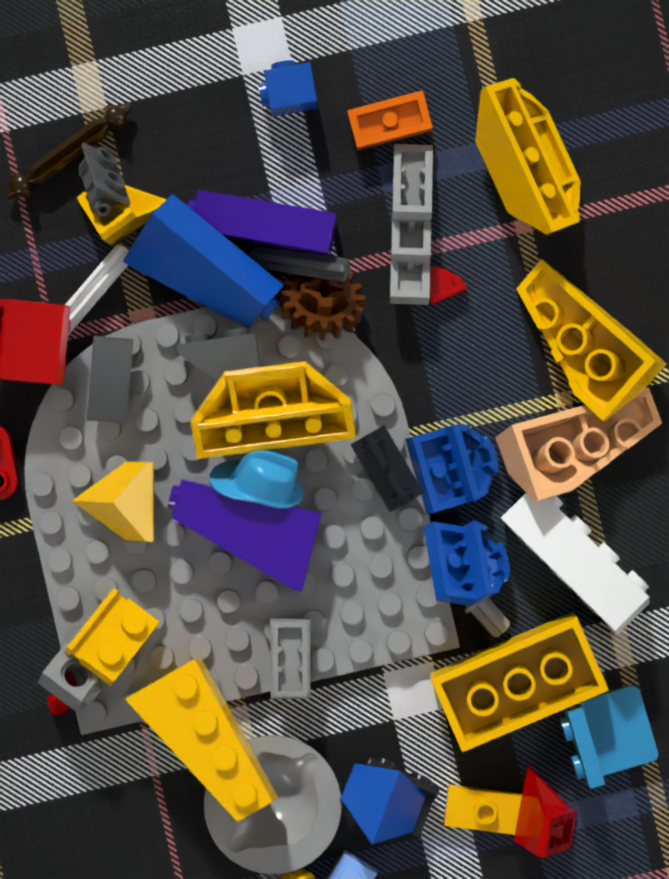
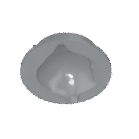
(293, 826)

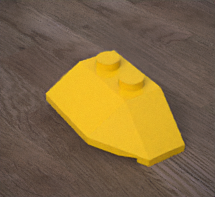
(527, 158)
(270, 411)

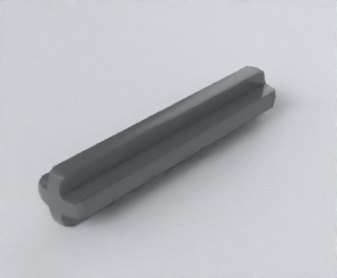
(301, 263)

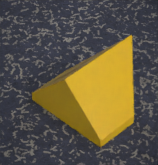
(123, 218)
(123, 501)

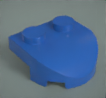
(452, 466)
(465, 562)

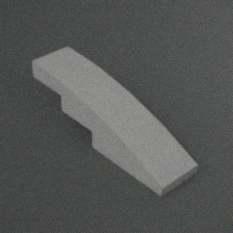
(411, 224)

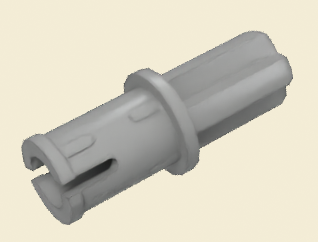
(489, 617)

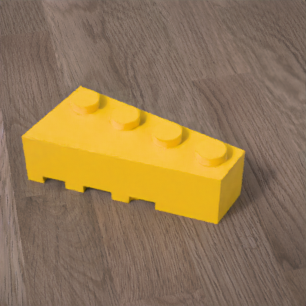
(203, 733)

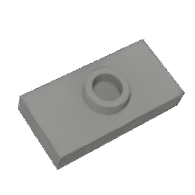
(290, 658)

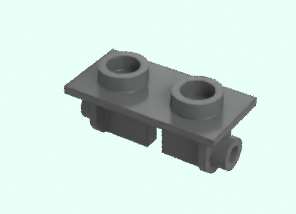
(102, 180)

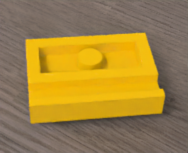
(112, 637)

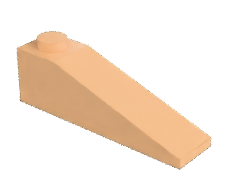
(570, 446)

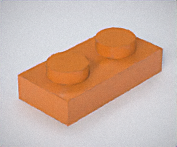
(389, 120)

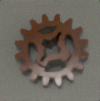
(321, 305)

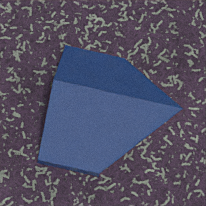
(382, 802)

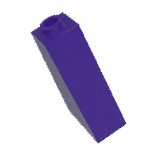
(267, 223)
(261, 535)

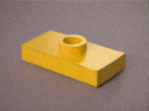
(482, 809)

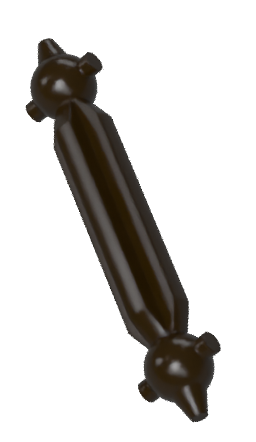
(67, 151)

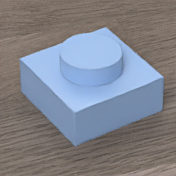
(351, 867)

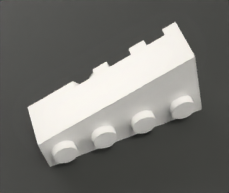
(578, 560)

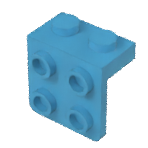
(609, 734)

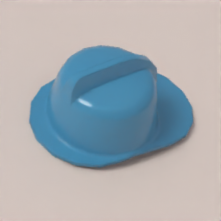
(259, 478)

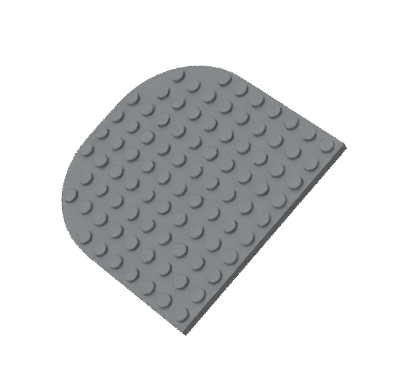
(367, 569)

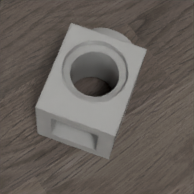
(54, 680)

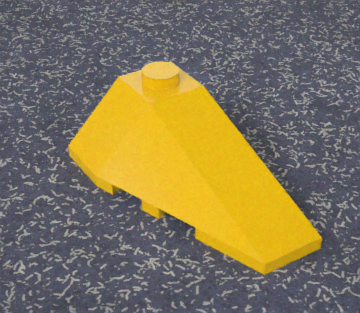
(596, 352)

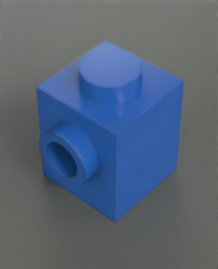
(288, 88)

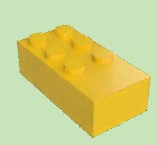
(518, 681)

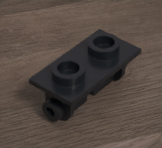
(387, 468)

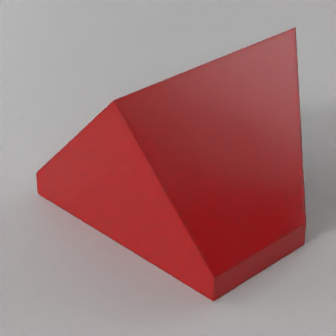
(544, 819)

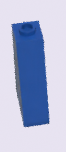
(202, 264)

